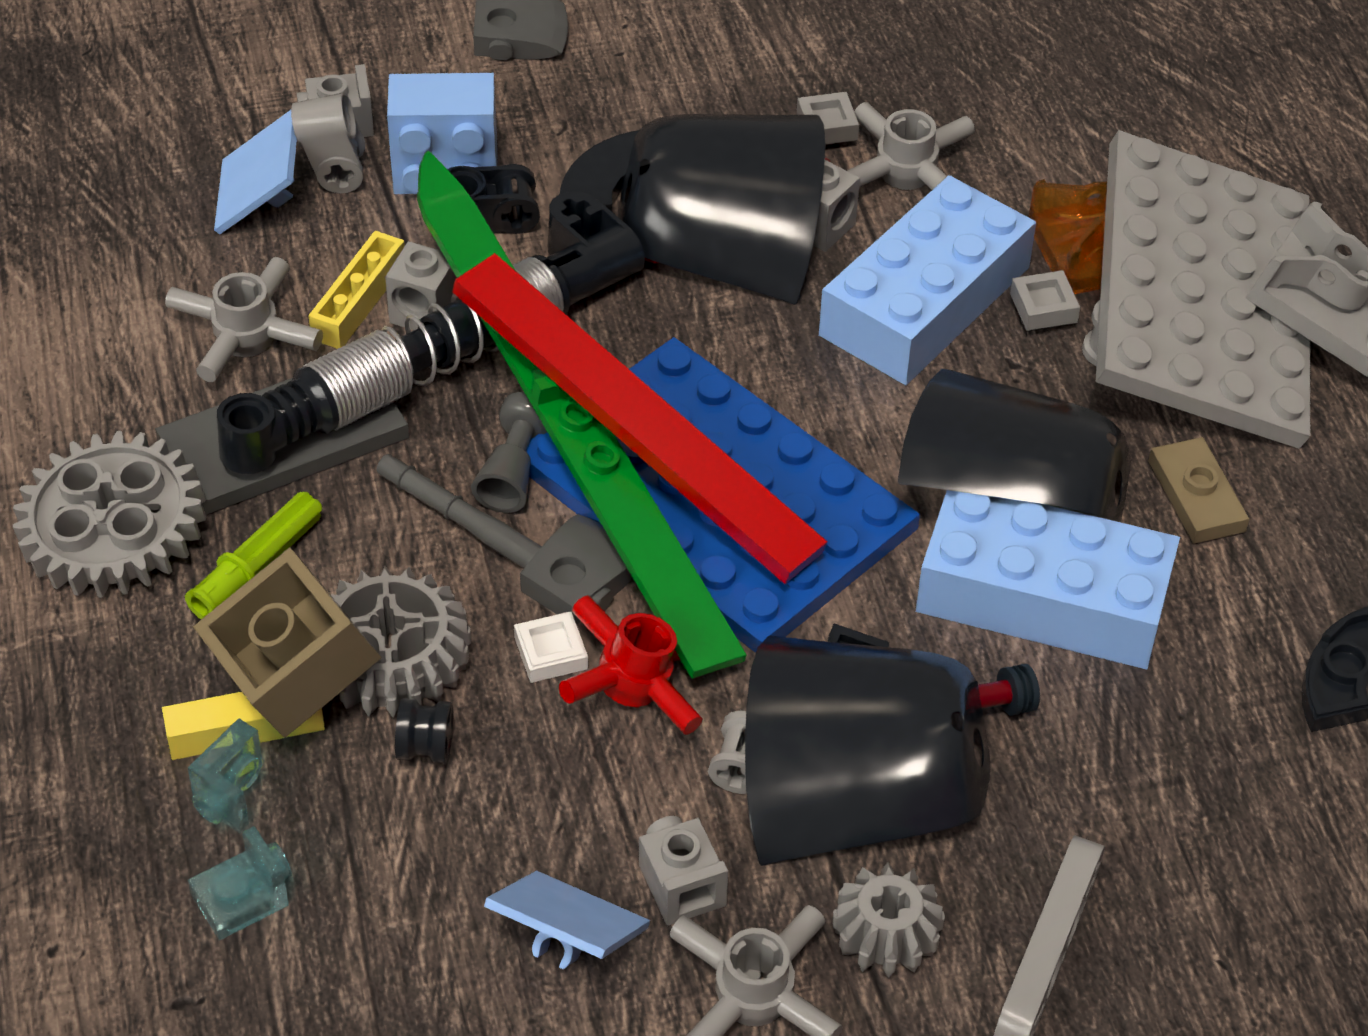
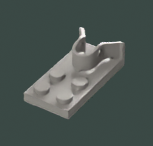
(1320, 288)

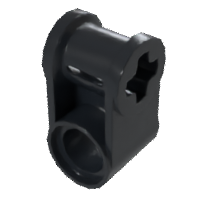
(494, 195)

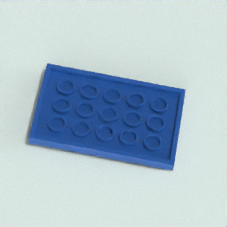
(813, 481)

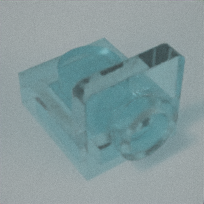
(224, 773)
(243, 886)

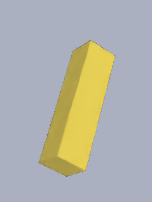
(356, 290)
(199, 723)

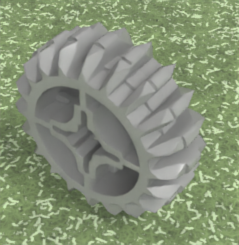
(426, 638)

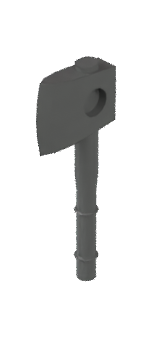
(519, 29)
(567, 567)

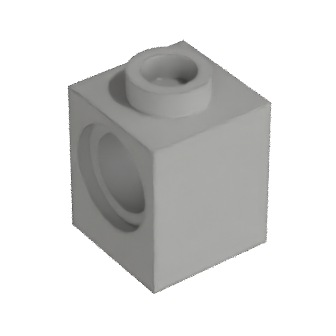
(837, 205)
(417, 281)

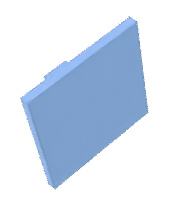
(257, 173)
(567, 915)

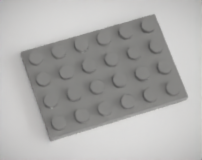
(1175, 285)

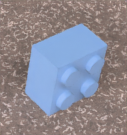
(443, 115)

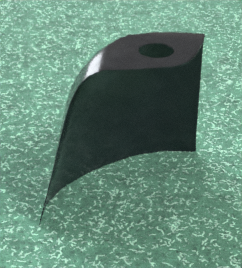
(729, 197)
(1013, 446)
(858, 746)

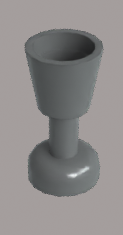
(505, 475)

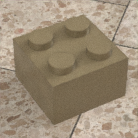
(286, 643)

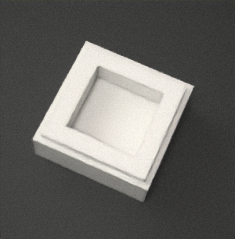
(551, 647)

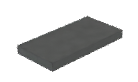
(318, 451)

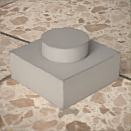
(836, 114)
(1045, 300)

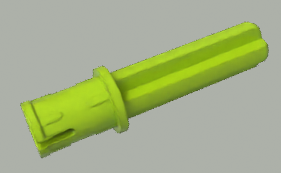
(255, 553)

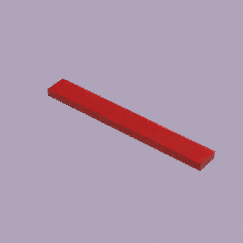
(640, 418)

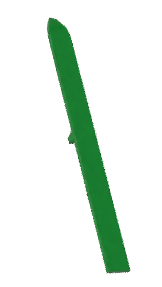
(591, 452)

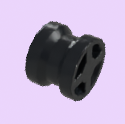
(424, 730)

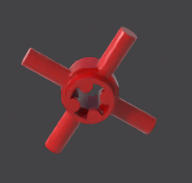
(632, 665)

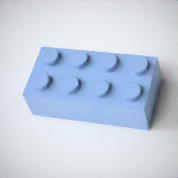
(926, 279)
(1048, 576)

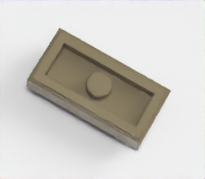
(1198, 490)

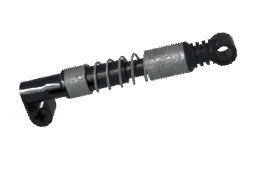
(587, 254)

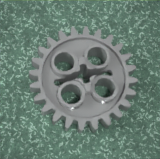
(109, 513)

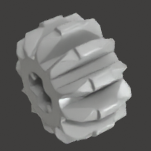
(888, 919)

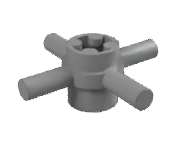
(907, 147)
(243, 317)
(739, 971)

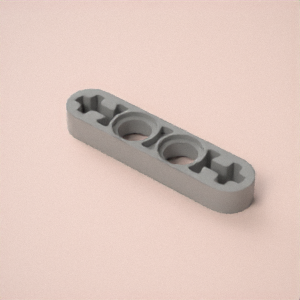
(1050, 939)

